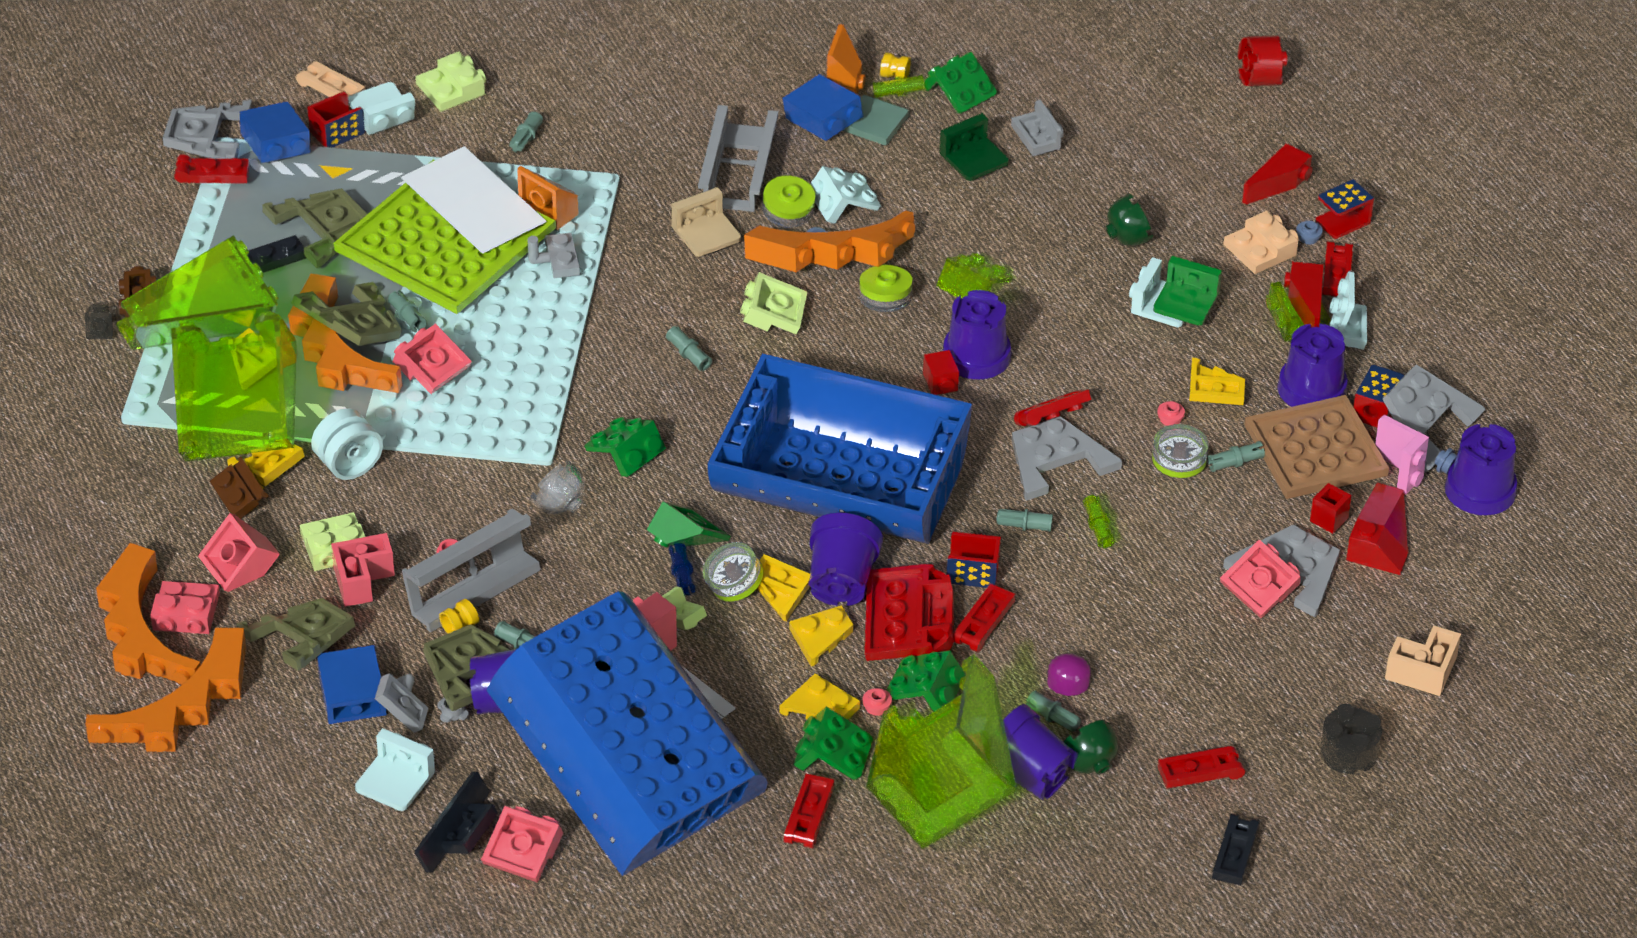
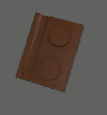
(239, 488)

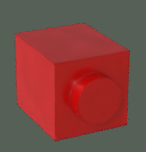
(940, 372)
(1330, 508)

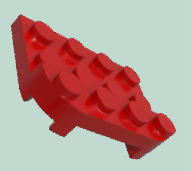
(908, 612)

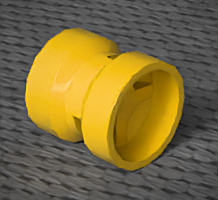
(895, 66)
(459, 617)

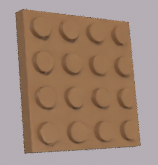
(1316, 446)

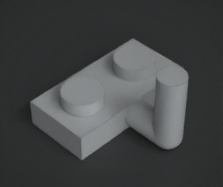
(559, 253)
(398, 700)

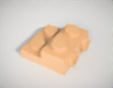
(1262, 242)

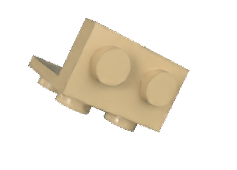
(702, 223)

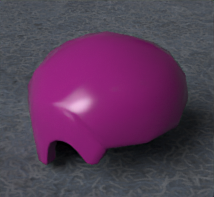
(1068, 674)

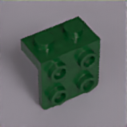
(969, 149)

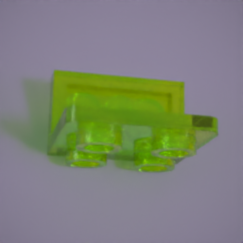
(970, 273)
(1284, 313)

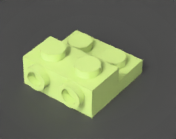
(452, 82)
(773, 304)
(321, 533)

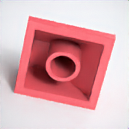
(237, 554)

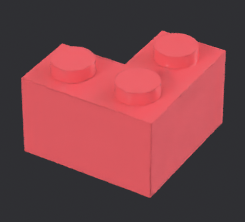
(360, 562)
(661, 616)

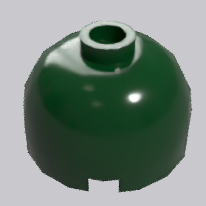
(1127, 222)
(1095, 747)

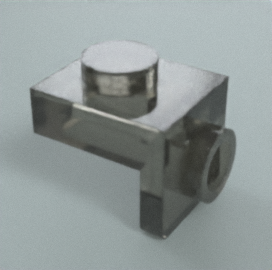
(99, 321)

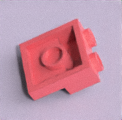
(431, 358)
(1261, 578)
(185, 607)
(522, 843)

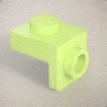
(687, 613)

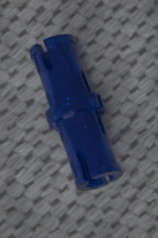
(682, 568)

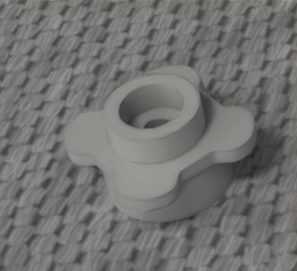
(449, 715)

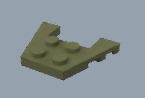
(326, 212)
(358, 322)
(310, 624)
(450, 661)

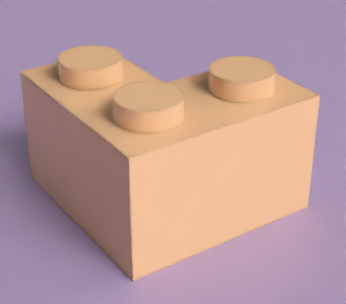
(1423, 665)

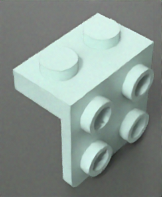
(383, 107)
(838, 188)
(1146, 292)
(1348, 316)
(397, 771)

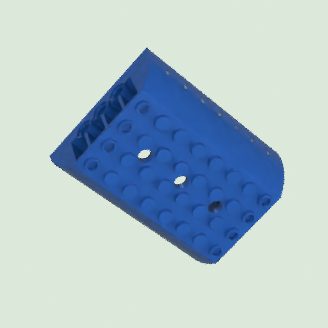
(844, 427)
(606, 757)

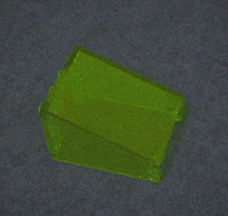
(214, 291)
(234, 391)
(945, 765)

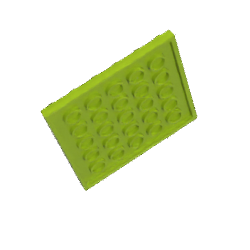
(426, 254)

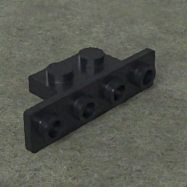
(458, 825)

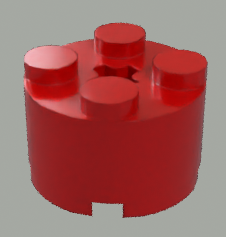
(1261, 60)

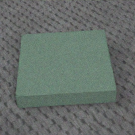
(879, 120)

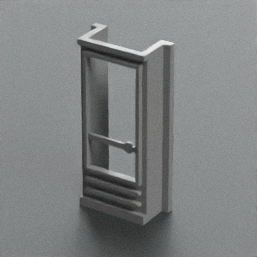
(739, 137)
(508, 568)

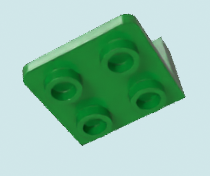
(962, 82)
(1188, 291)
(629, 442)
(929, 675)
(834, 742)

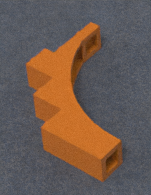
(834, 249)
(335, 360)
(137, 648)
(190, 704)

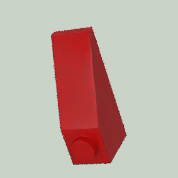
(1279, 174)
(1305, 290)

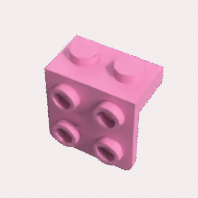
(1403, 449)

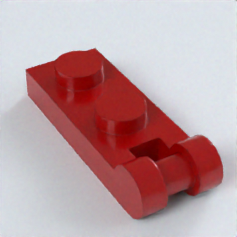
(211, 170)
(1337, 264)
(1050, 408)
(984, 617)
(1200, 767)
(809, 810)

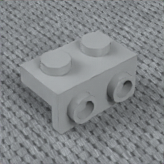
(1038, 130)

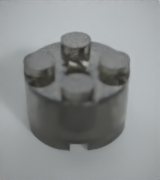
(1350, 739)

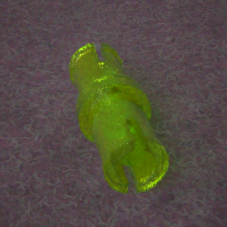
(898, 86)
(1098, 521)

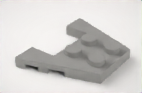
(197, 128)
(1422, 399)
(1052, 446)
(1311, 557)

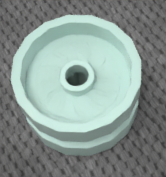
(347, 444)

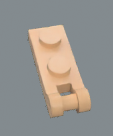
(327, 80)

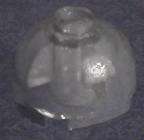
(560, 490)

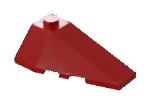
(1381, 531)

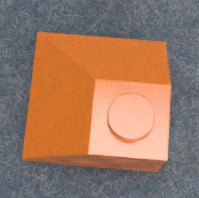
(844, 63)
(547, 196)

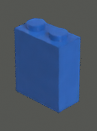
(822, 107)
(274, 132)
(350, 684)

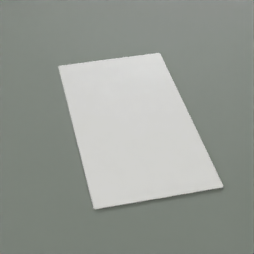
(473, 199)

